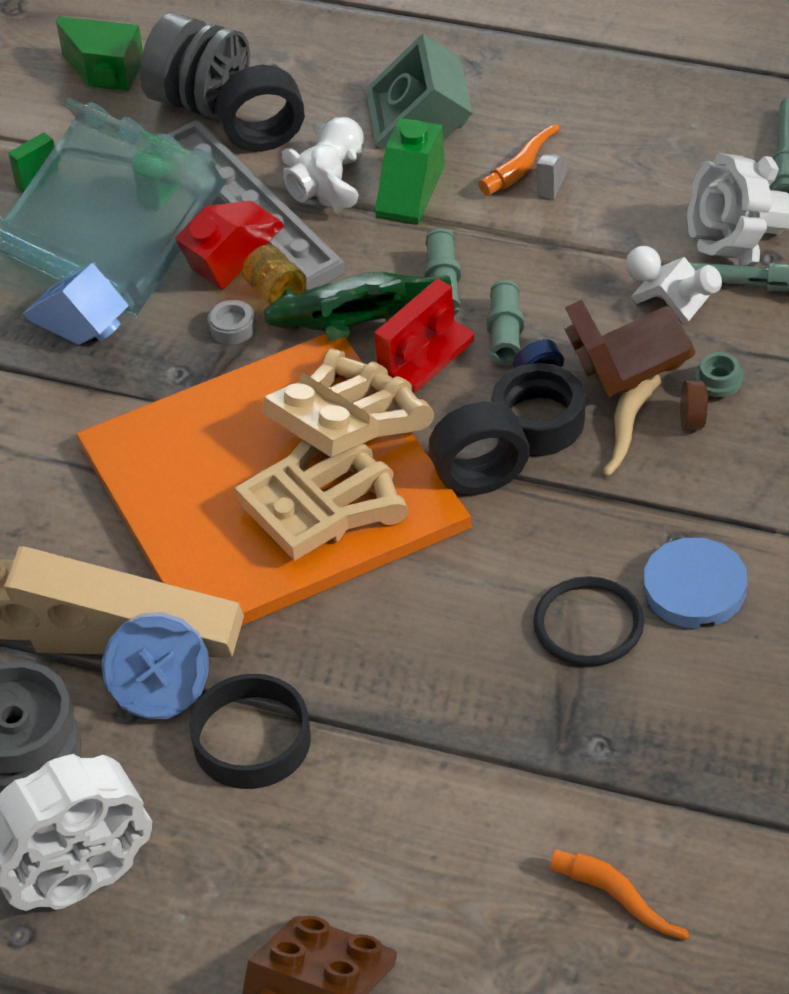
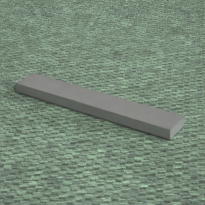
(241, 184)

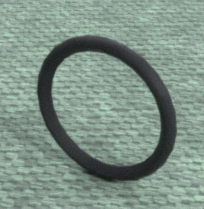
(593, 660)

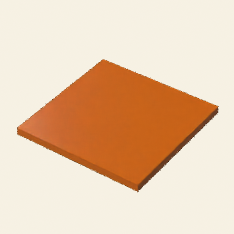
(176, 475)

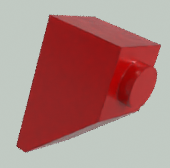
(224, 237)

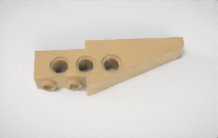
(80, 605)

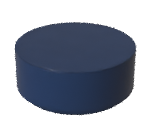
(540, 351)

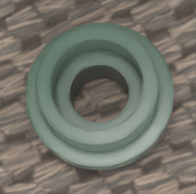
(720, 374)

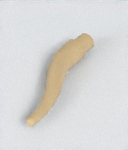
(624, 417)

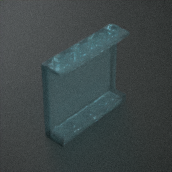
(111, 202)

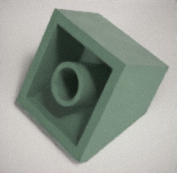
(420, 85)

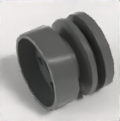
(190, 62)

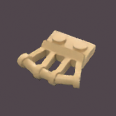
(329, 416)
(302, 515)

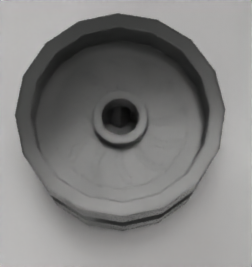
(34, 720)

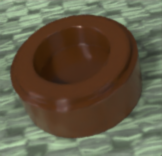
(693, 405)

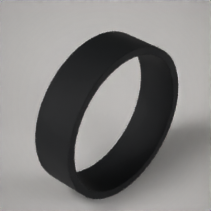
(239, 688)

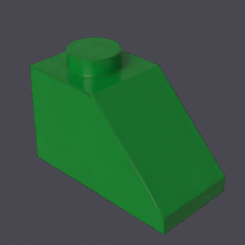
(101, 51)
(410, 170)

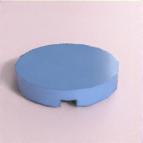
(695, 582)
(155, 665)

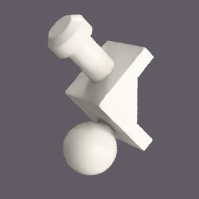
(673, 282)

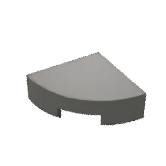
(550, 175)

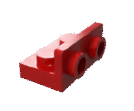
(422, 337)

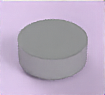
(231, 322)

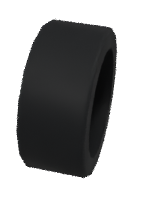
(255, 82)
(545, 382)
(467, 426)

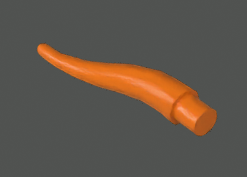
(515, 168)
(604, 876)

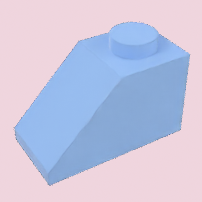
(79, 307)

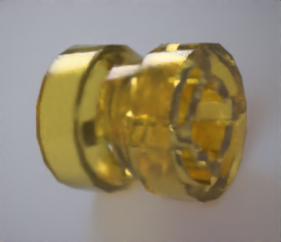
(271, 273)

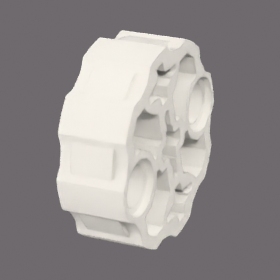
(68, 831)

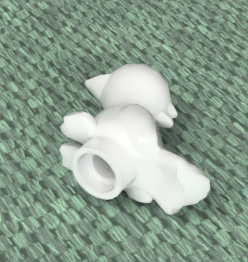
(320, 168)

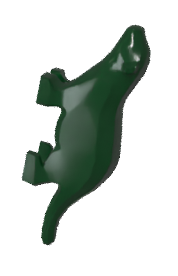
(347, 302)

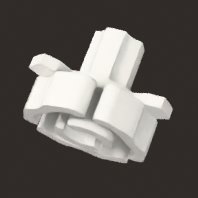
(736, 205)

